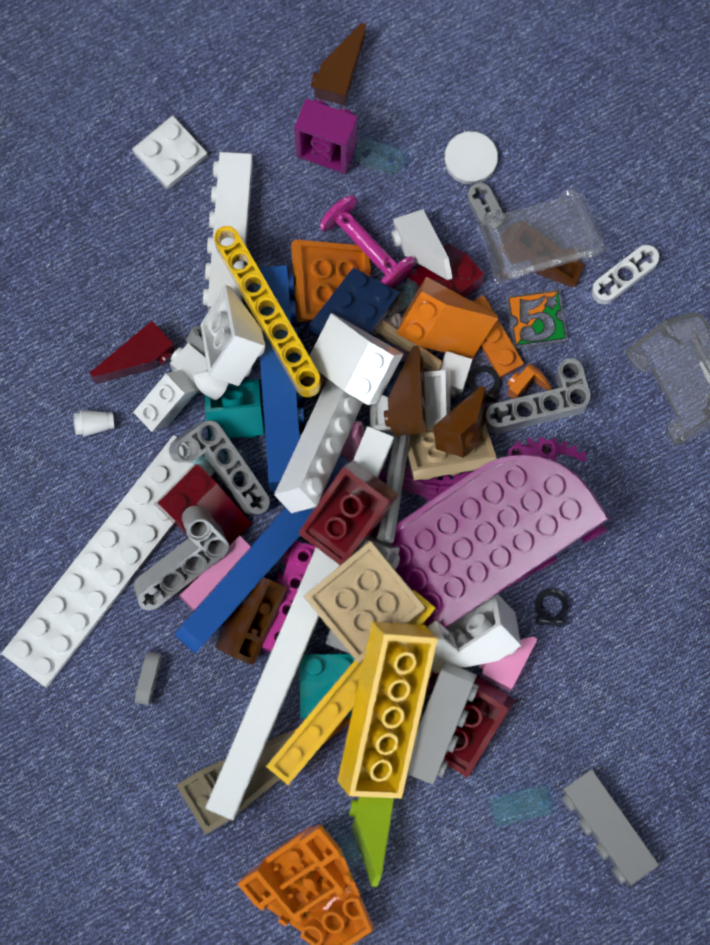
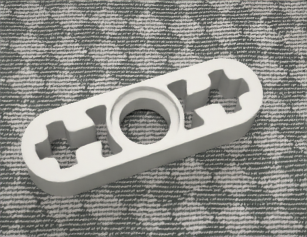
(614, 291)

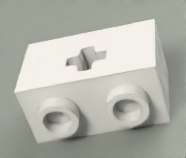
(166, 400)

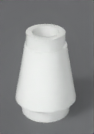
(92, 422)

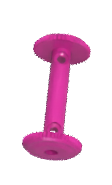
(341, 212)

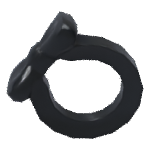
(491, 396)
(541, 619)

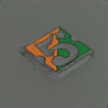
(536, 319)

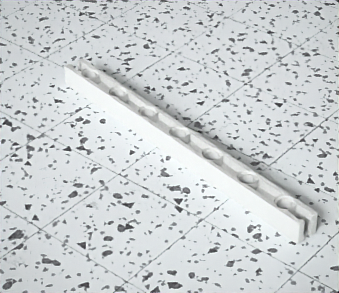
(283, 661)

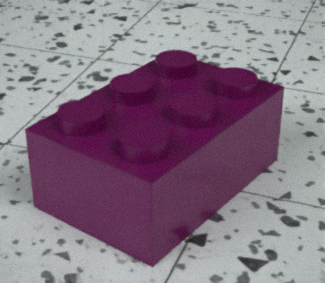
(326, 135)

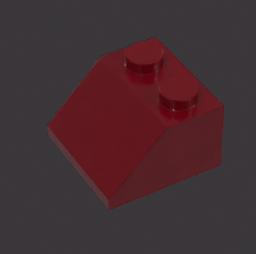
(465, 273)

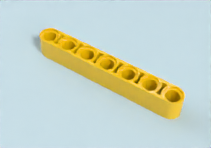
(265, 298)

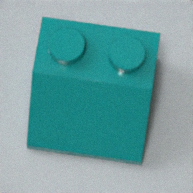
(237, 410)
(318, 676)

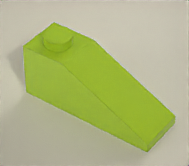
(371, 830)

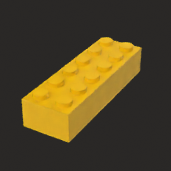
(387, 710)

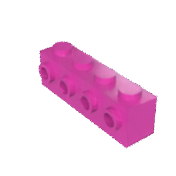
(297, 562)

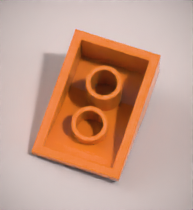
(445, 321)

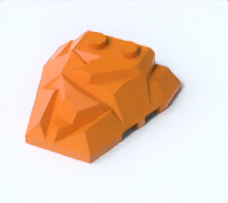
(310, 889)

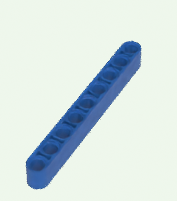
(246, 573)

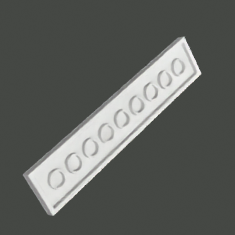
(98, 573)

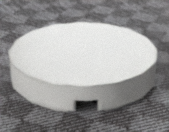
(471, 157)

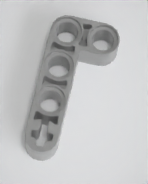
(535, 402)
(225, 471)
(155, 588)

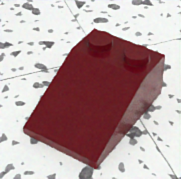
(199, 489)
(348, 512)
(481, 724)

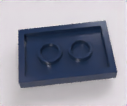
(359, 301)

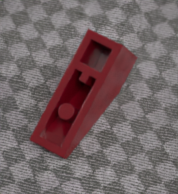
(139, 354)

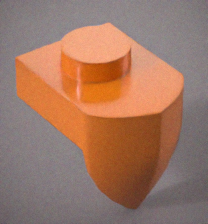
(519, 382)

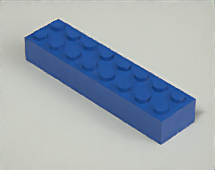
(280, 398)

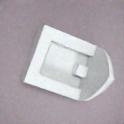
(210, 386)

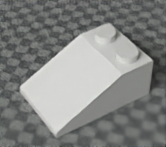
(231, 338)
(354, 359)
(484, 635)

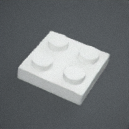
(170, 152)

